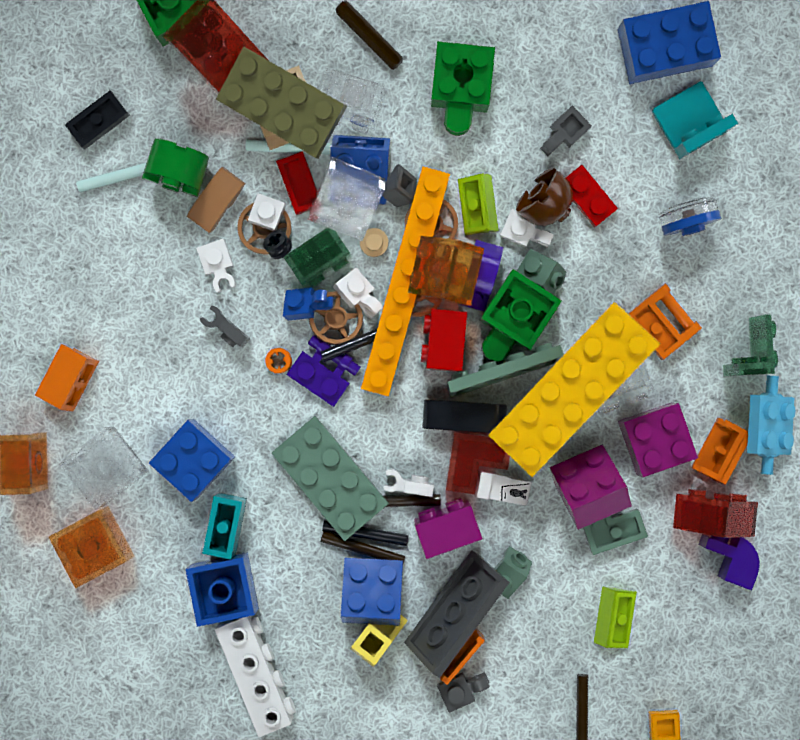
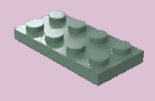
(515, 365)
(330, 478)

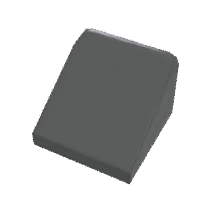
(400, 187)

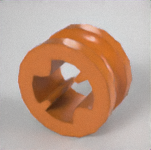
(287, 359)

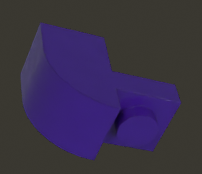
(487, 274)
(740, 559)

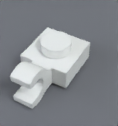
(521, 231)
(355, 290)
(417, 485)

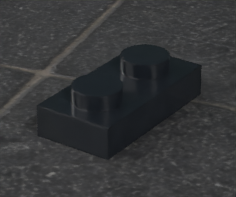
(97, 119)

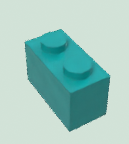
(224, 526)

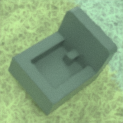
(542, 271)
(514, 568)

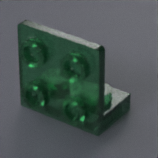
(763, 357)

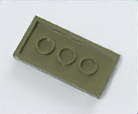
(281, 102)

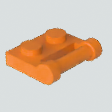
(657, 324)

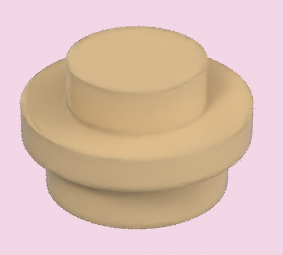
(374, 242)

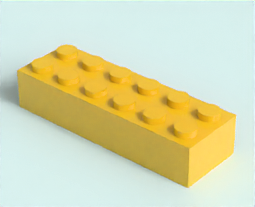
(574, 389)

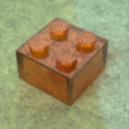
(446, 270)
(23, 463)
(91, 546)

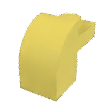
(376, 640)

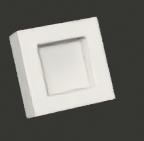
(266, 212)

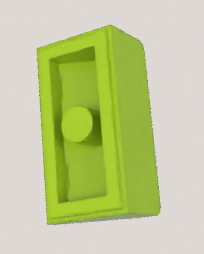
(478, 204)
(615, 617)

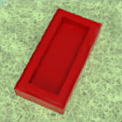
(298, 181)

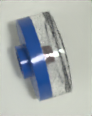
(689, 216)

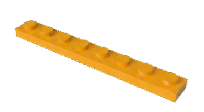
(399, 302)

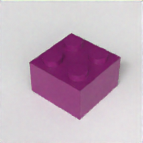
(658, 439)
(590, 486)
(447, 528)

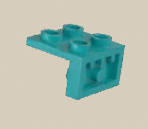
(692, 120)

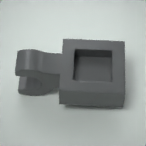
(567, 129)
(231, 333)
(460, 691)

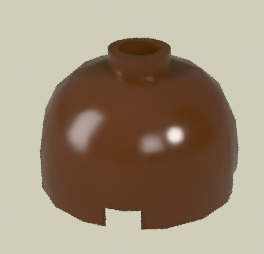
(547, 200)

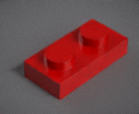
(590, 196)

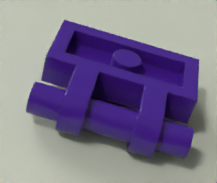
(320, 379)

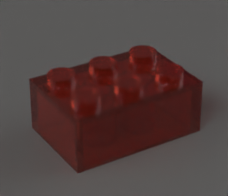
(209, 41)

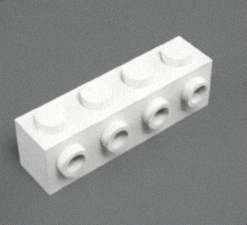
(255, 674)

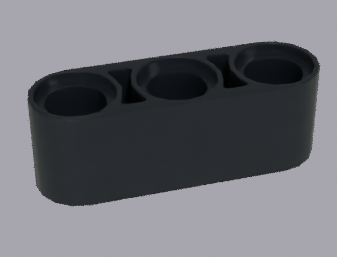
(462, 415)

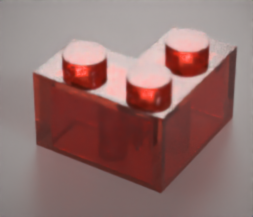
(465, 457)
(718, 516)

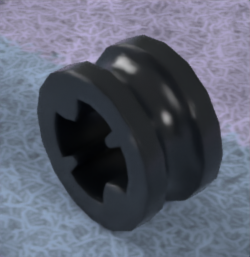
(277, 244)

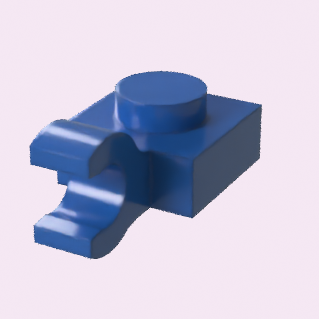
(303, 301)

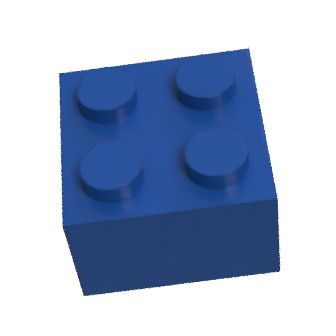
(192, 460)
(222, 589)
(371, 591)

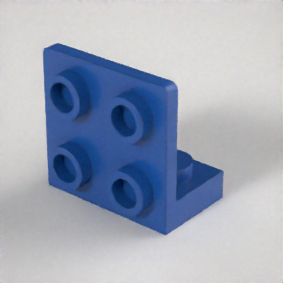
(363, 152)

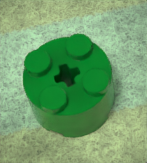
(175, 167)

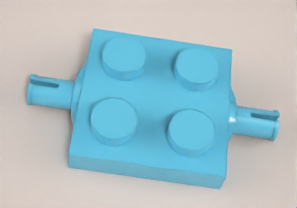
(770, 425)

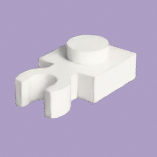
(215, 260)

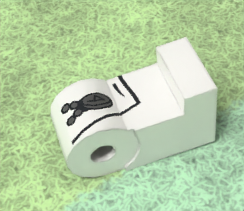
(502, 488)

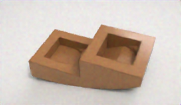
(215, 199)

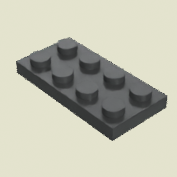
(456, 613)

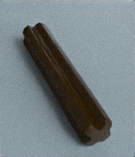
(368, 34)

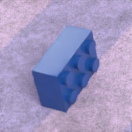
(669, 42)

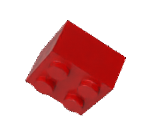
(445, 340)

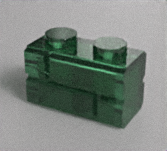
(318, 257)

